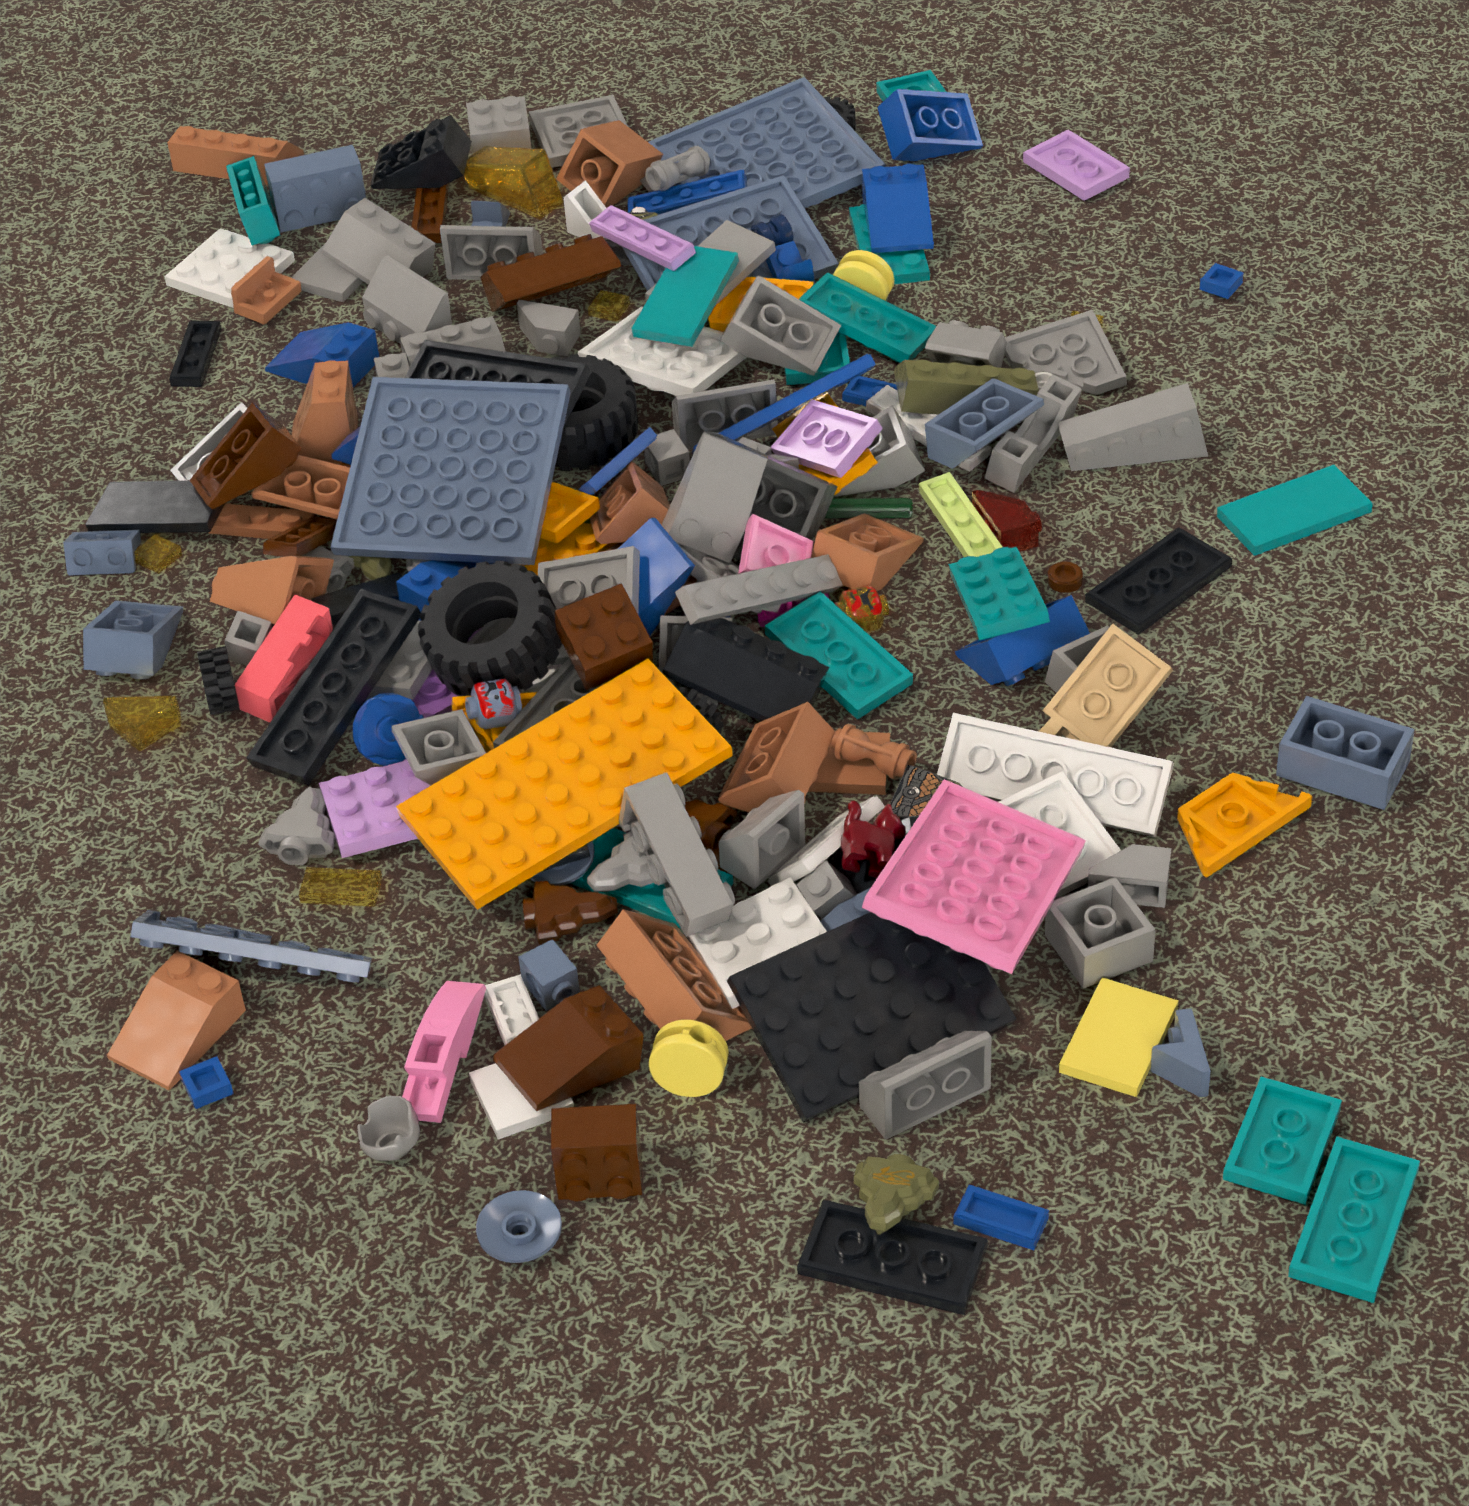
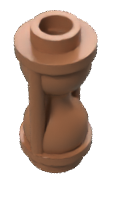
(889, 757)

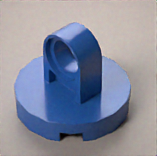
(374, 727)

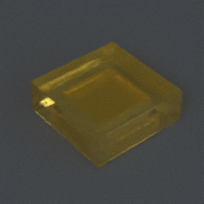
(609, 306)
(157, 553)

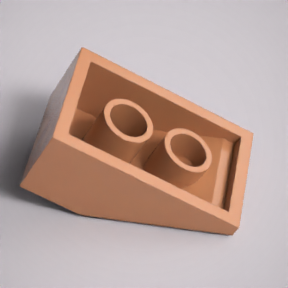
(866, 550)
(177, 1019)

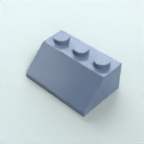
(977, 421)

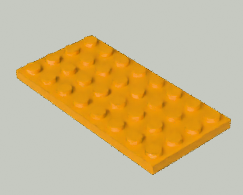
(560, 782)

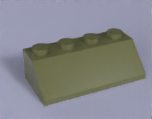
(936, 386)

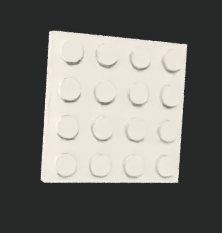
(662, 364)

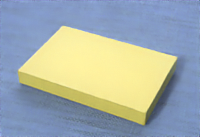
(1118, 1037)

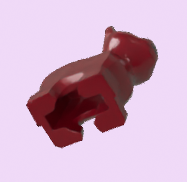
(869, 841)

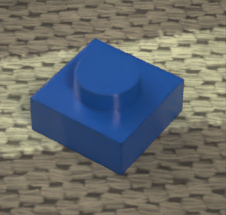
(1221, 281)
(206, 1082)

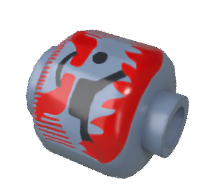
(493, 703)

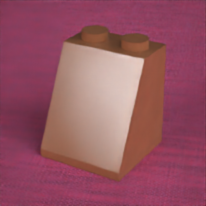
(609, 160)
(325, 411)
(270, 584)

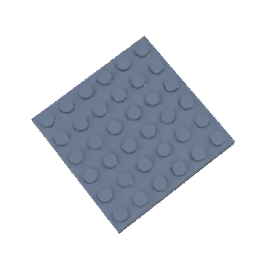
(777, 135)
(452, 470)

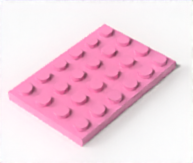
(975, 876)

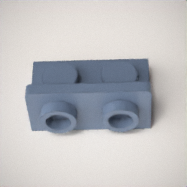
(101, 552)

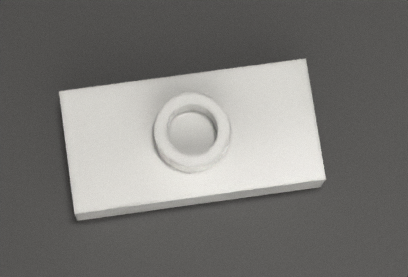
(510, 1007)

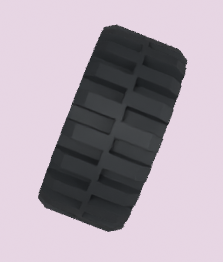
(602, 417)
(476, 599)

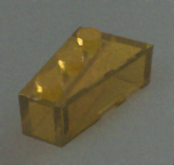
(515, 178)

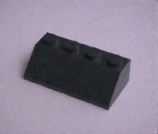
(743, 669)

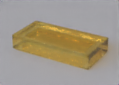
(340, 886)

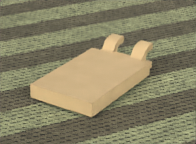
(1106, 690)

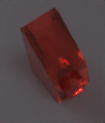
(1008, 519)

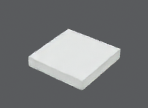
(504, 1103)

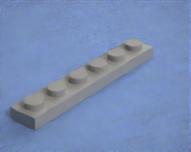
(758, 589)

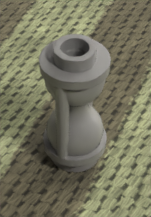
(666, 173)

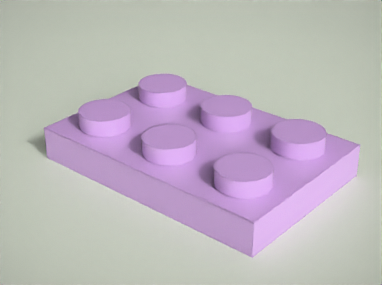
(1076, 165)
(827, 437)

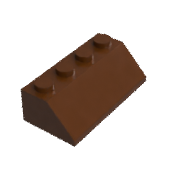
(548, 273)

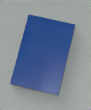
(618, 462)

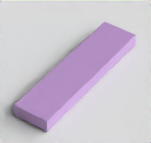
(642, 238)

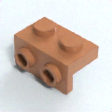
(263, 292)

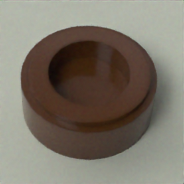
(1065, 577)

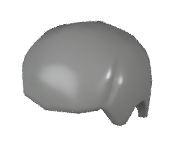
(390, 1129)

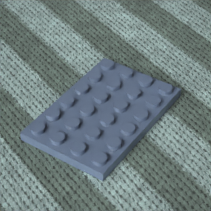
(744, 208)

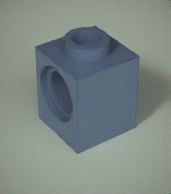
(549, 974)

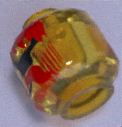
(864, 607)

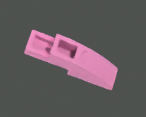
(439, 1044)

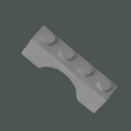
(1020, 452)

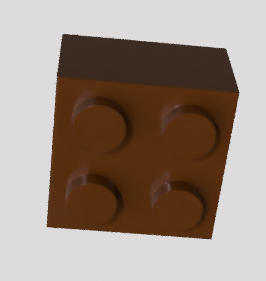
(603, 635)
(596, 1152)

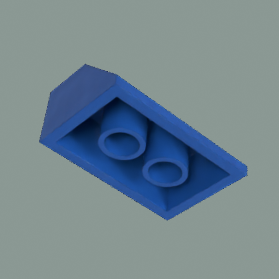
(1009, 654)

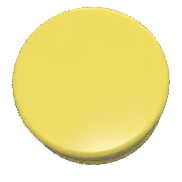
(866, 272)
(688, 1058)

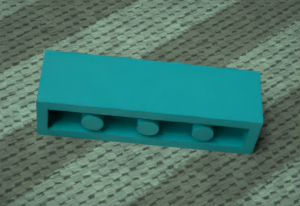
(253, 201)

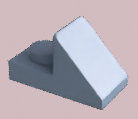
(489, 213)
(1184, 1057)

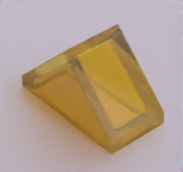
(142, 718)

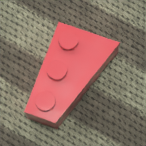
(283, 657)

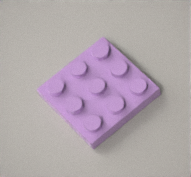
(365, 807)

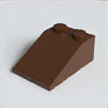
(245, 458)
(572, 1049)

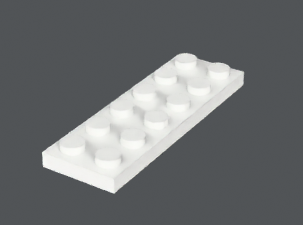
(1002, 759)

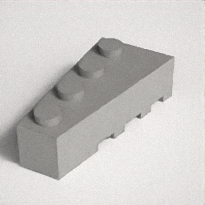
(1136, 432)
(676, 853)

